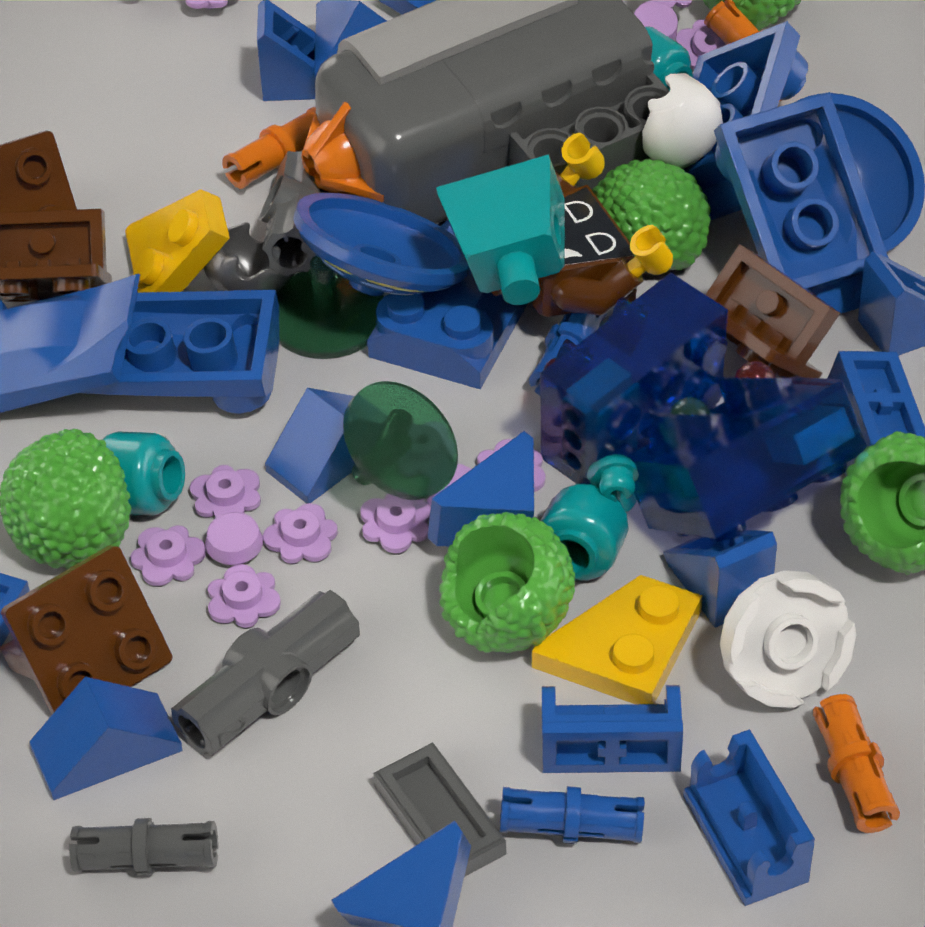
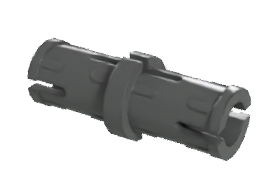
(144, 846)

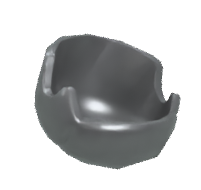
(243, 264)

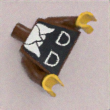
(598, 255)

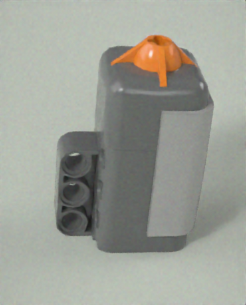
(475, 92)

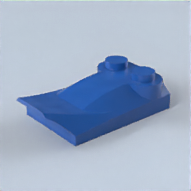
(746, 80)
(802, 196)
(444, 331)
(65, 343)
(202, 347)

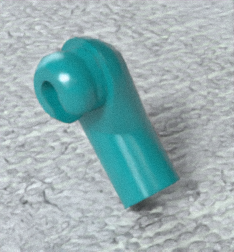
(615, 478)

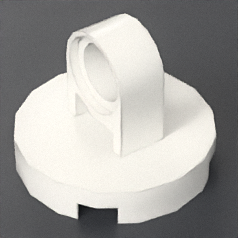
(787, 638)

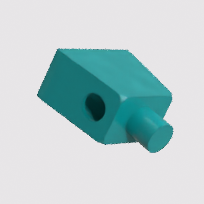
(509, 226)

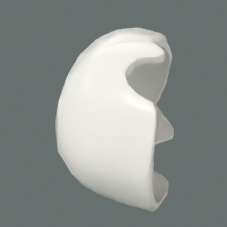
(681, 122)

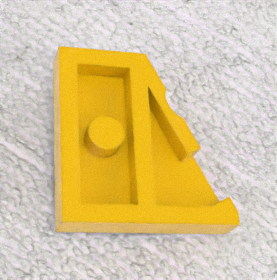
(176, 242)
(624, 641)

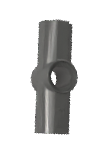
(282, 240)
(265, 672)

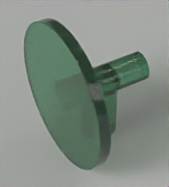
(324, 314)
(399, 441)

